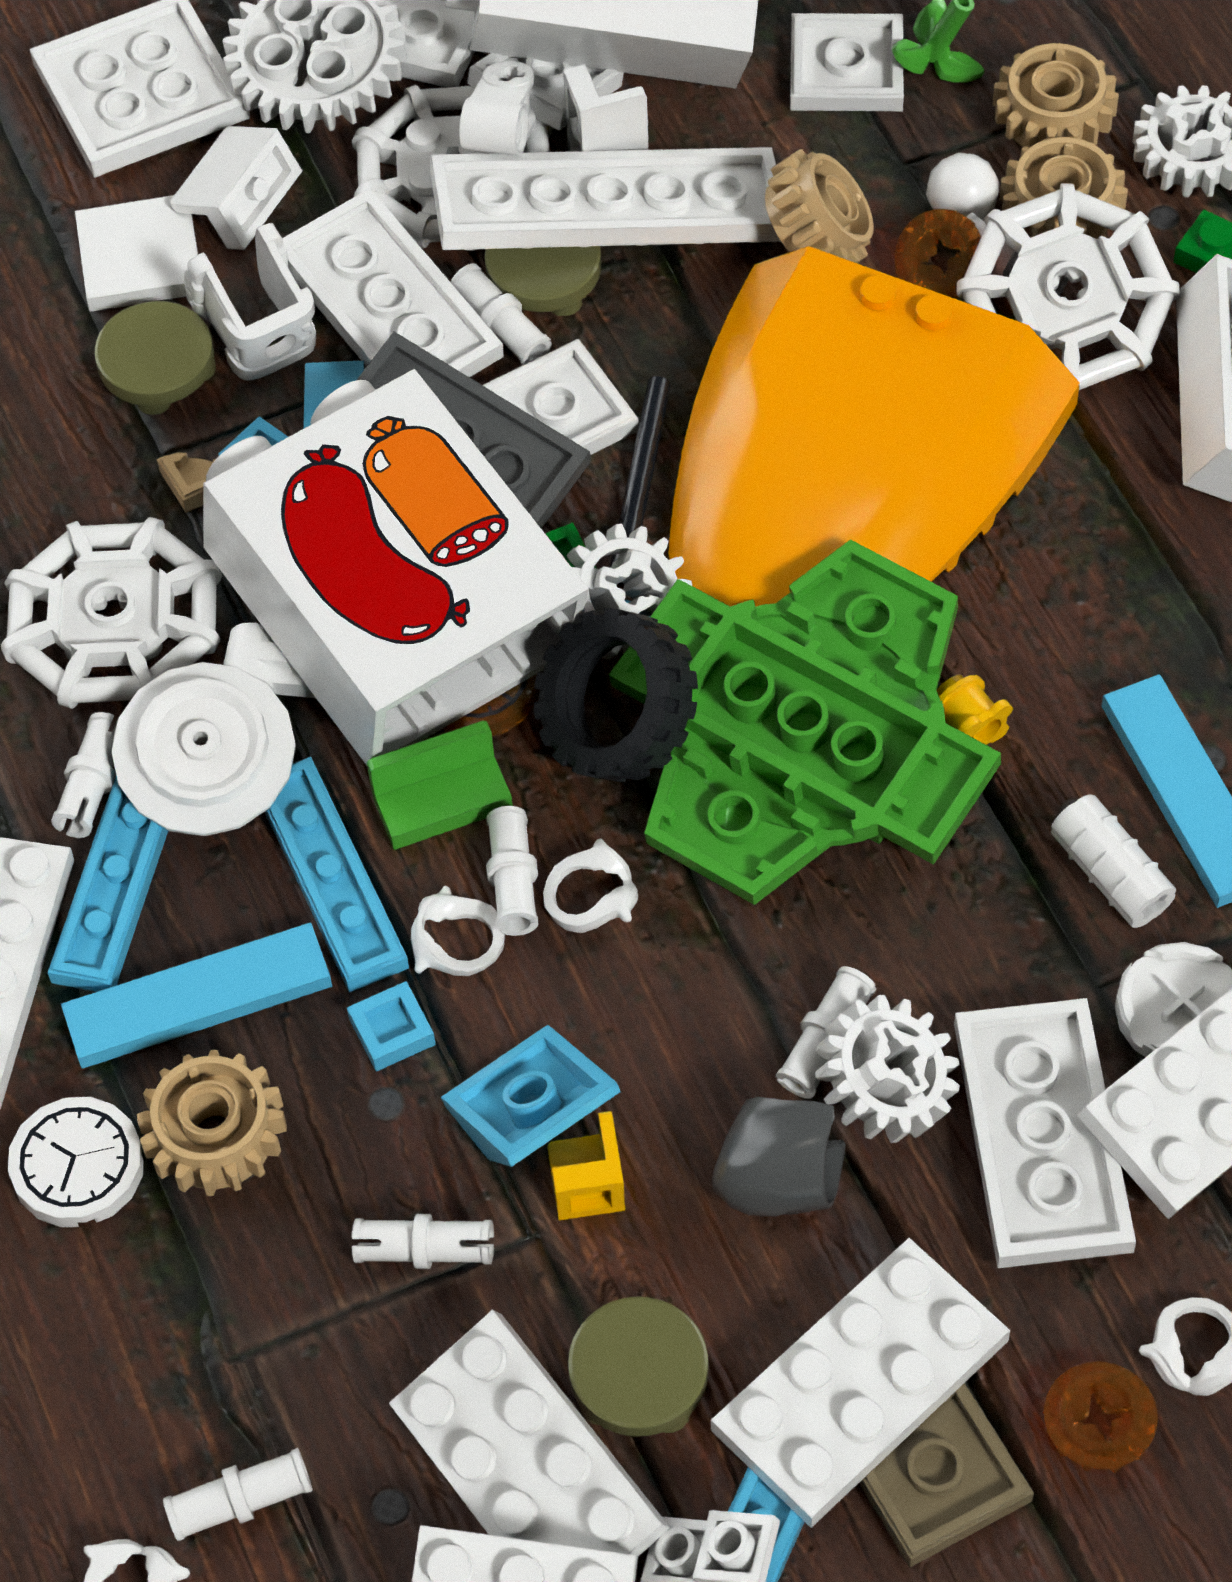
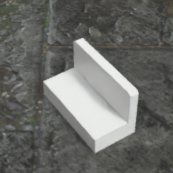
(606, 121)
(239, 182)

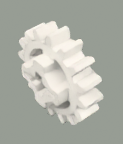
(1186, 140)
(639, 567)
(887, 1069)

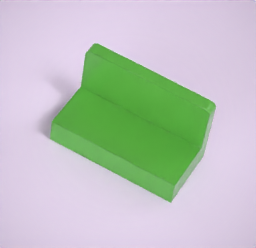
(437, 784)

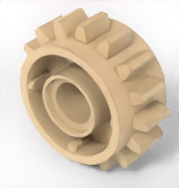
(1055, 94)
(1068, 162)
(818, 206)
(216, 1155)

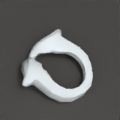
(611, 906)
(451, 907)
(1169, 1361)
(107, 1555)

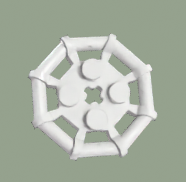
(413, 154)
(1081, 258)
(114, 640)

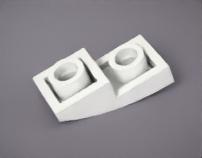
(714, 1549)

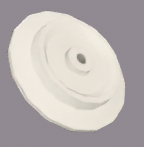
(211, 784)

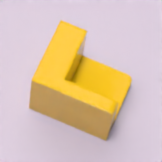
(587, 1173)

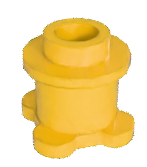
(972, 709)

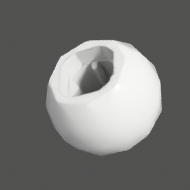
(963, 185)

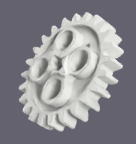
(342, 72)

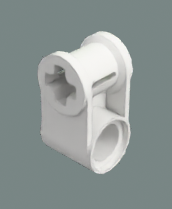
(499, 111)

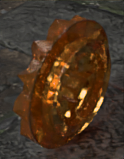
(919, 243)
(1117, 1392)

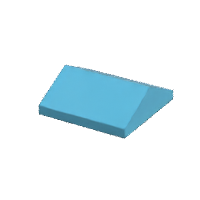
(528, 1096)

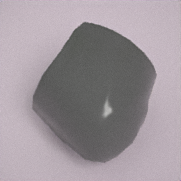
(779, 1158)

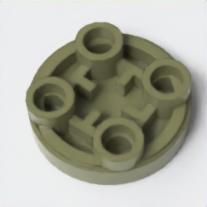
(545, 276)
(154, 354)
(638, 1367)

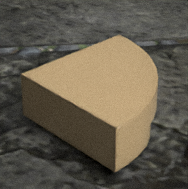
(185, 478)

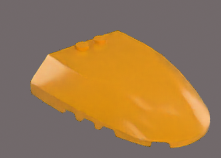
(857, 417)

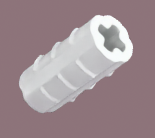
(1113, 861)

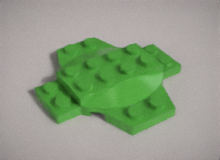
(812, 725)

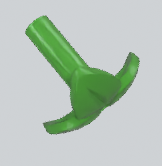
(936, 30)

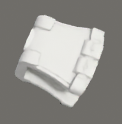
(247, 345)

